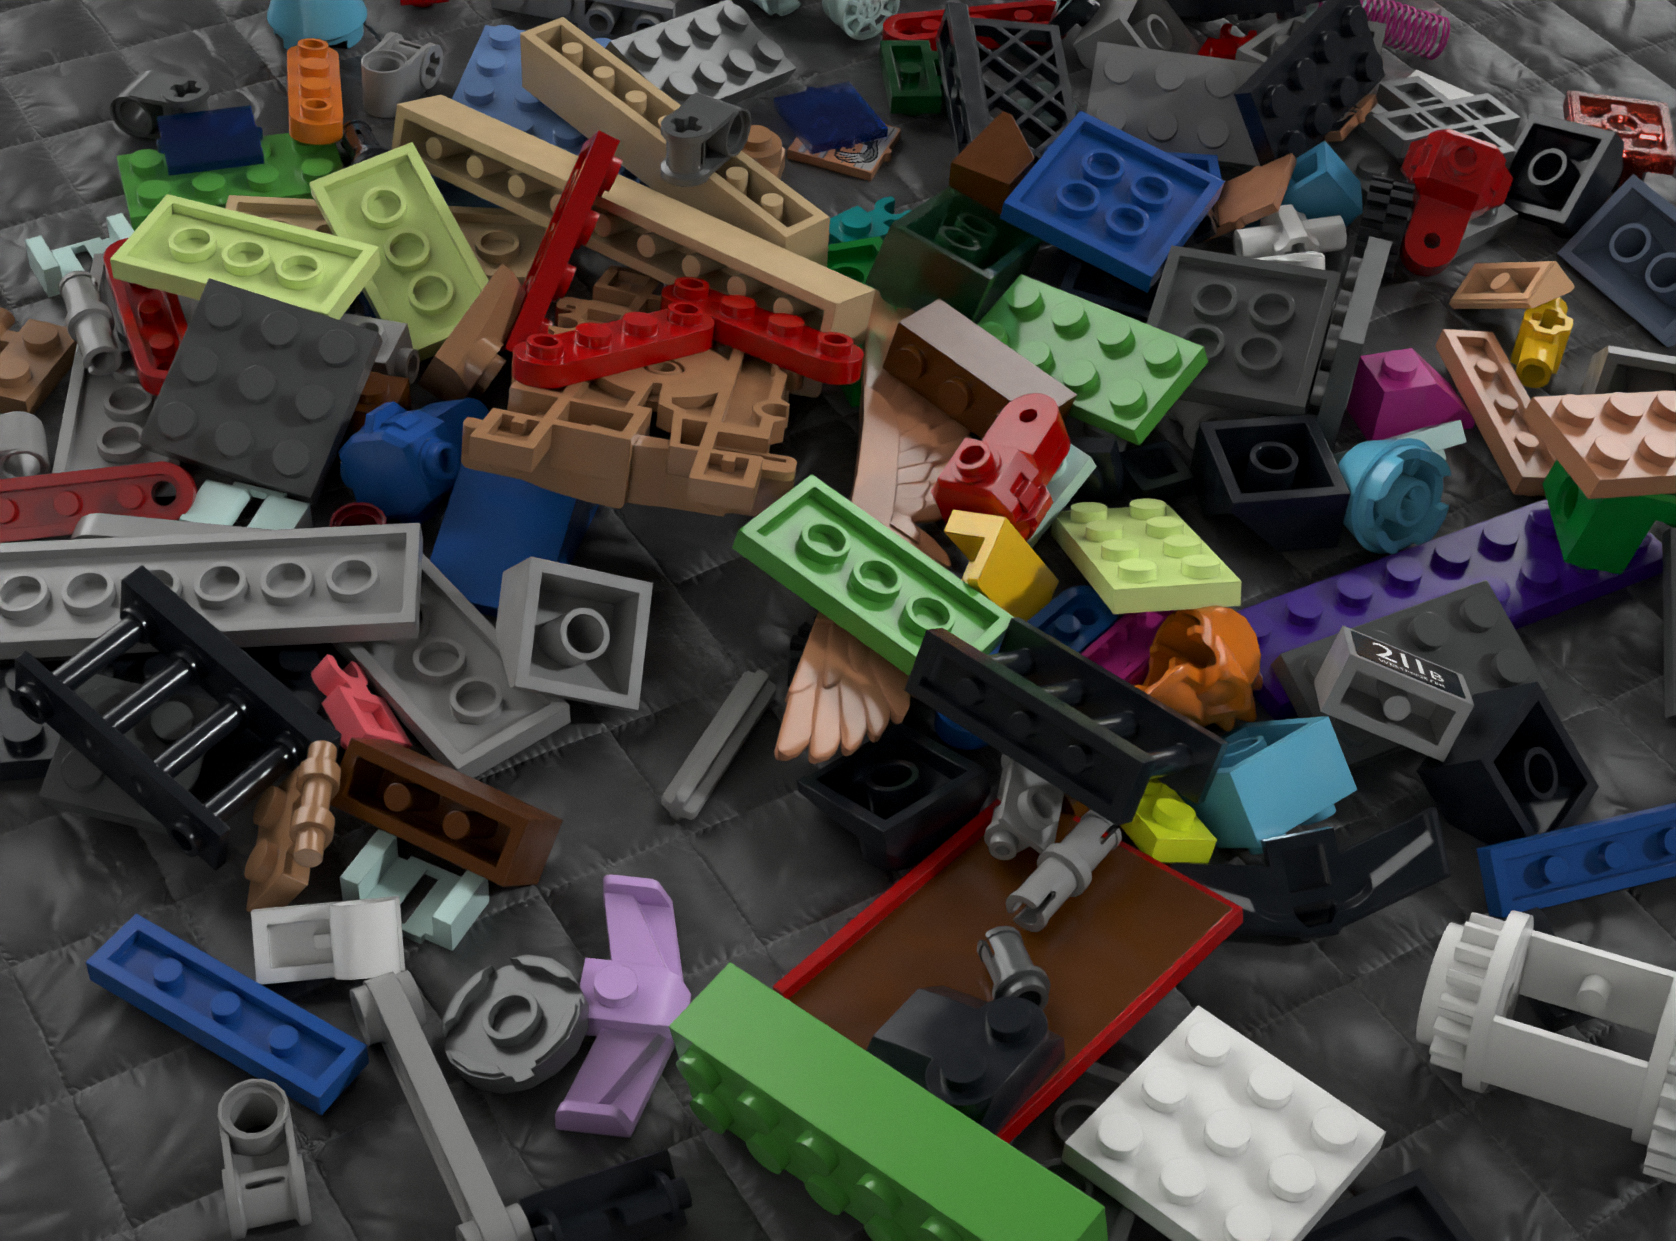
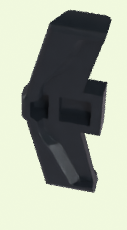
(1317, 890)

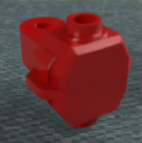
(1454, 183)
(1009, 466)

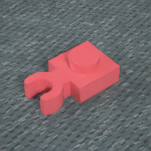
(353, 707)

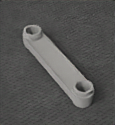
(393, 1014)

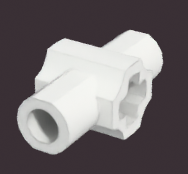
(1290, 233)

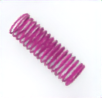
(1374, 18)

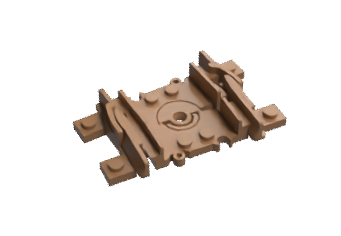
(595, 433)

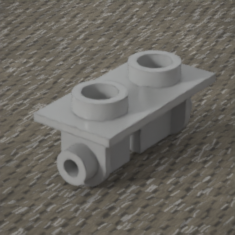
(1026, 812)

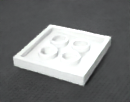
(1222, 1140)

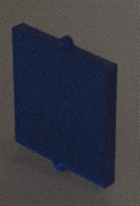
(830, 117)
(210, 140)

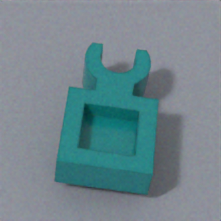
(860, 224)

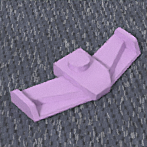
(629, 1010)

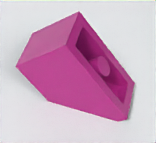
(1401, 394)

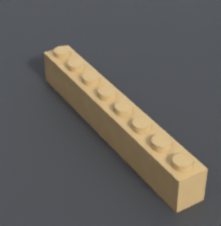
(604, 94)

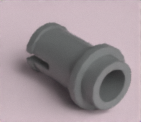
(1012, 967)

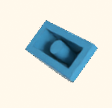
(1322, 187)

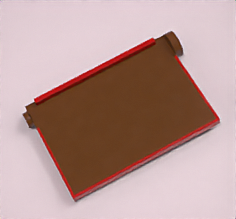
(1103, 951)

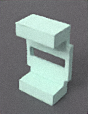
(53, 266)
(223, 504)
(442, 914)

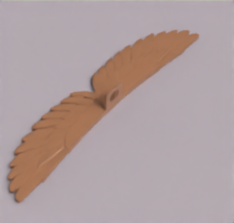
(901, 450)

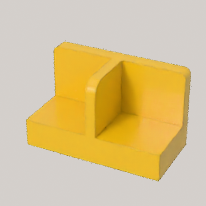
(1001, 563)

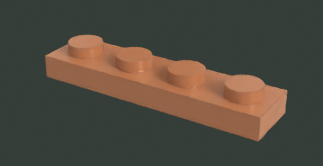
(1497, 406)

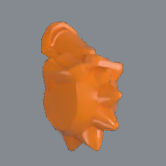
(1206, 666)

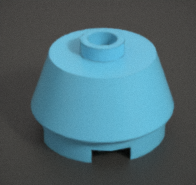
(318, 19)
(1394, 493)

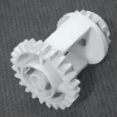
(1472, 1031)

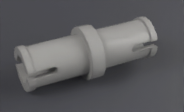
(90, 323)
(1063, 871)

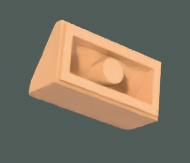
(1511, 285)

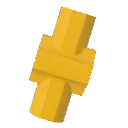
(1541, 342)

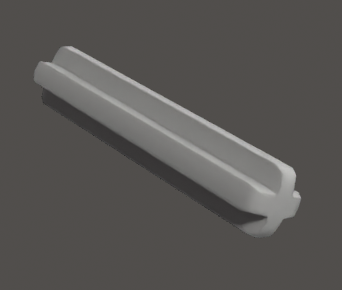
(718, 745)

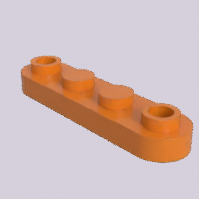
(314, 93)

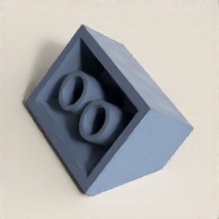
(1632, 256)

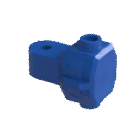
(407, 457)

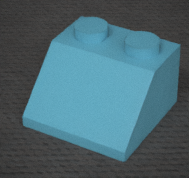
(1273, 781)

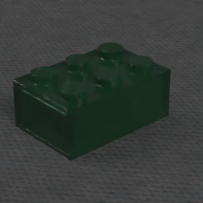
(951, 253)

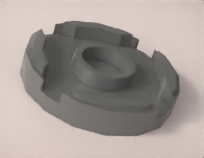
(515, 1024)

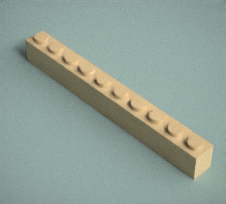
(634, 220)

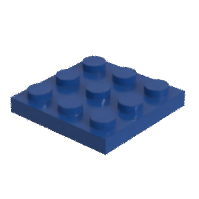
(1112, 200)

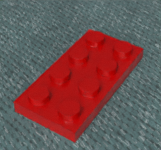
(568, 229)

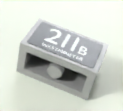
(1393, 693)

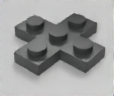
(1420, 109)

